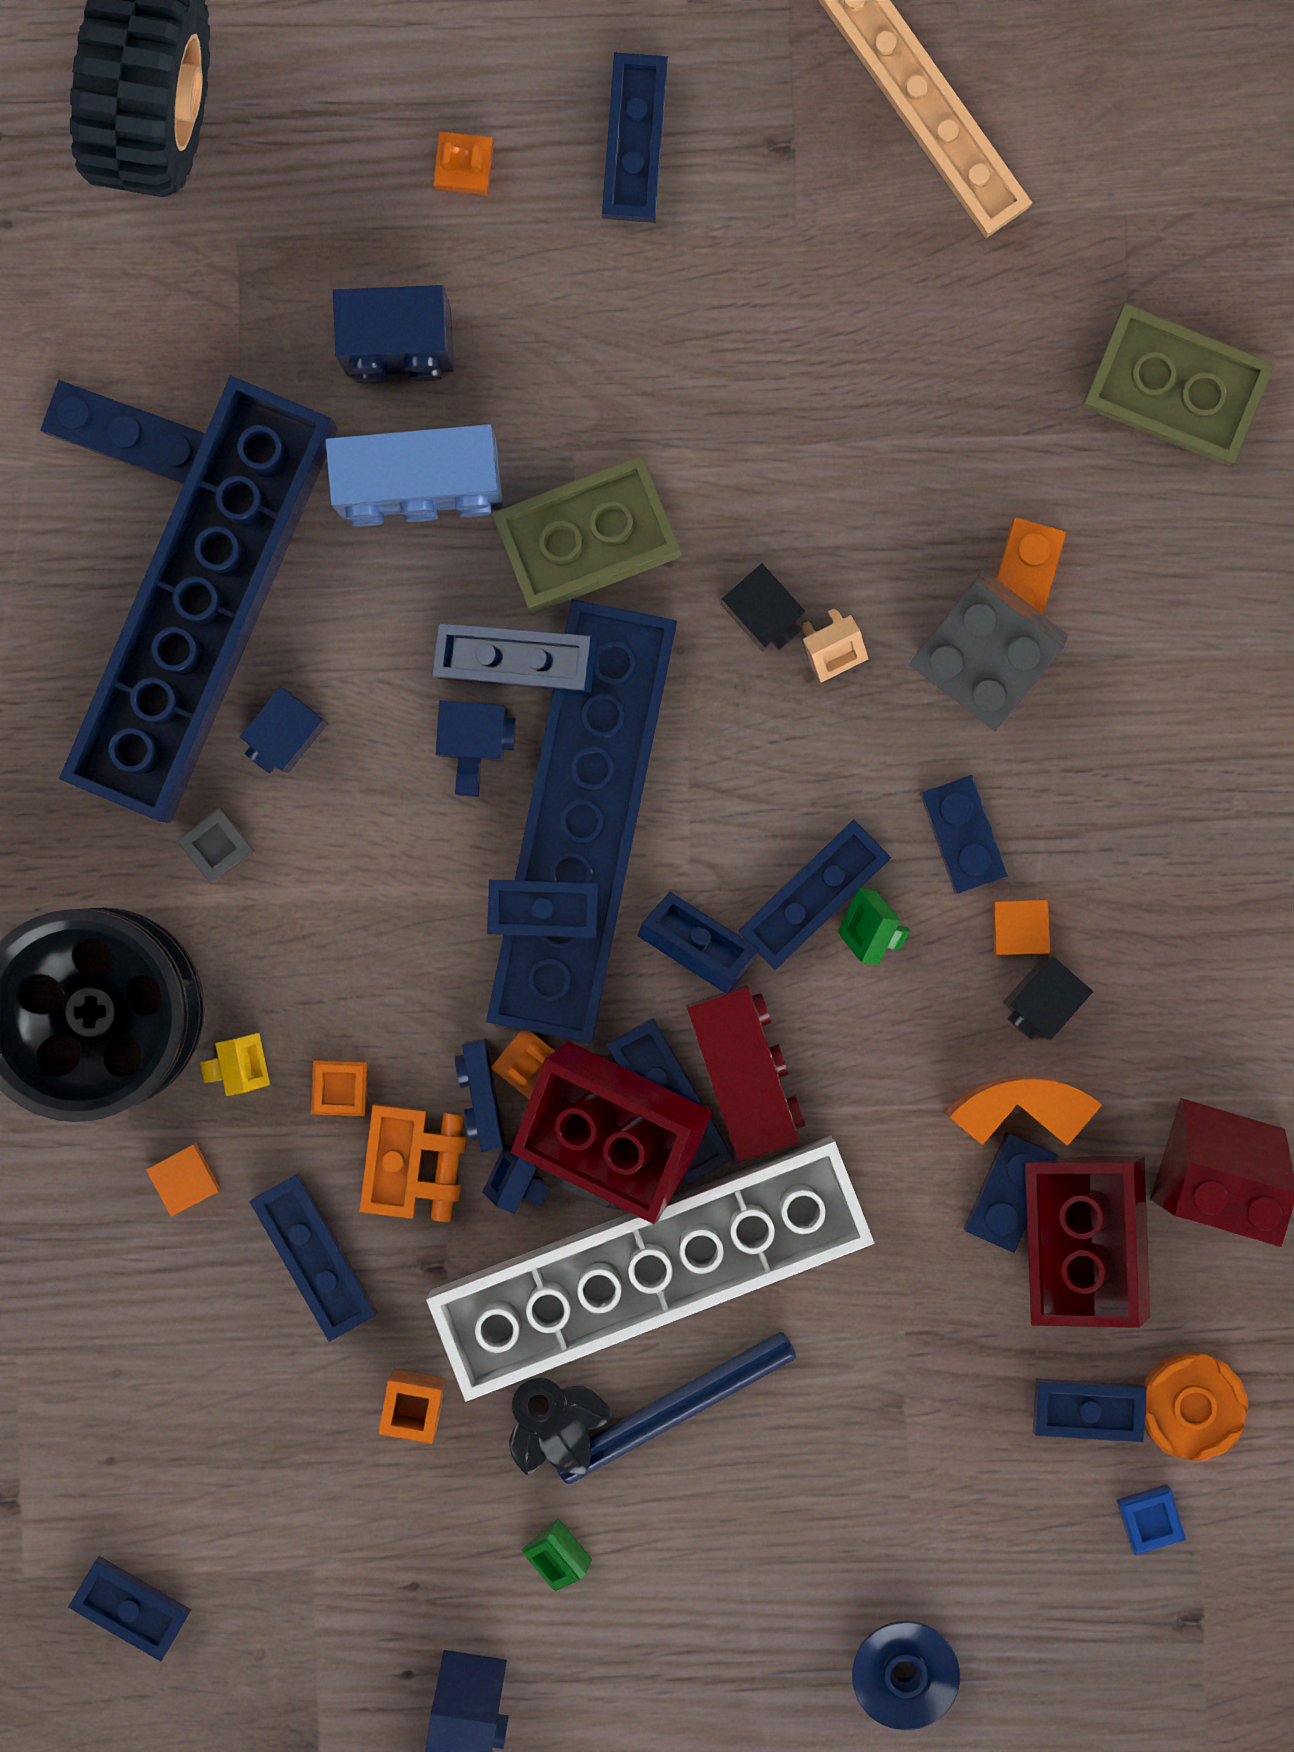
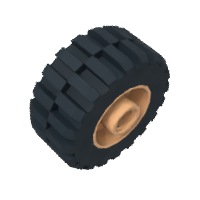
(139, 93)

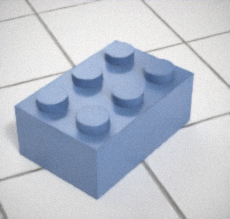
(414, 474)

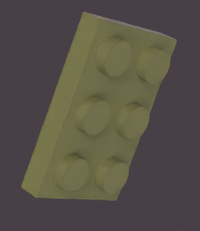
(1178, 385)
(587, 534)

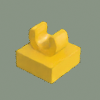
(238, 1064)

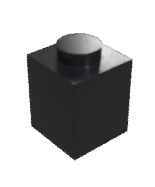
(764, 609)
(1046, 999)

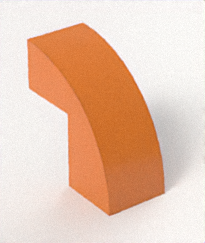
(1049, 1102)

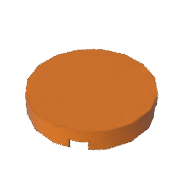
(1194, 1406)

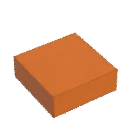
(1021, 927)
(339, 1087)
(183, 1179)

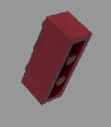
(746, 1072)

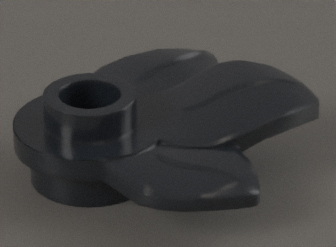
(559, 1433)

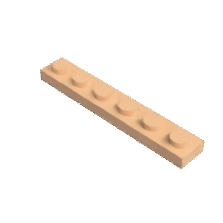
(931, 111)

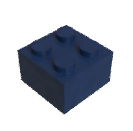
(393, 332)

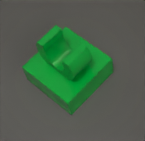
(871, 927)

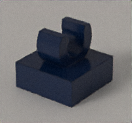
(513, 1180)

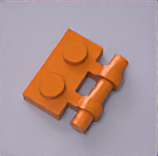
(395, 1159)

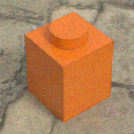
(412, 1406)

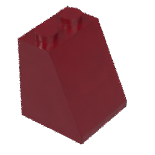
(1227, 1173)

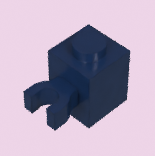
(473, 734)

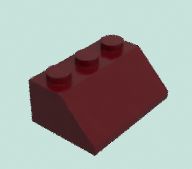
(610, 1131)
(1088, 1242)

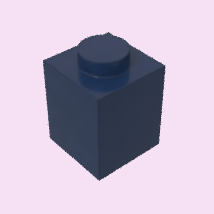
(282, 732)

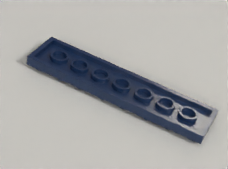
(585, 818)

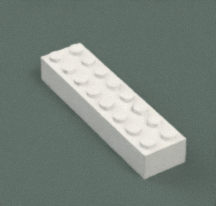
(645, 1274)

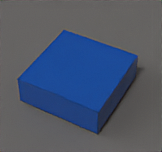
(1151, 1519)

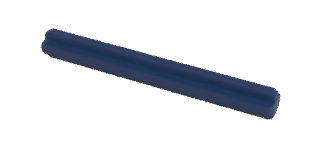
(686, 1402)

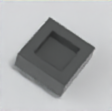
(215, 845)

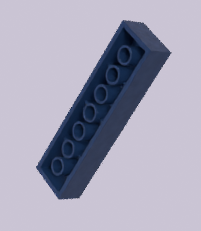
(199, 600)

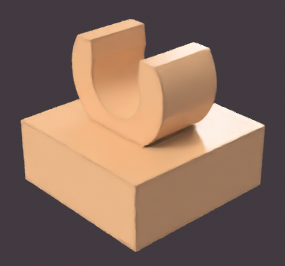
(835, 646)

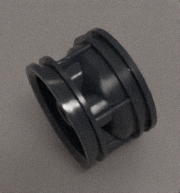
(94, 1087)

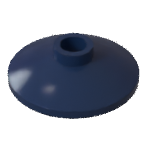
(912, 1700)

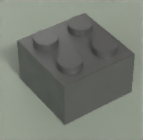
(989, 650)

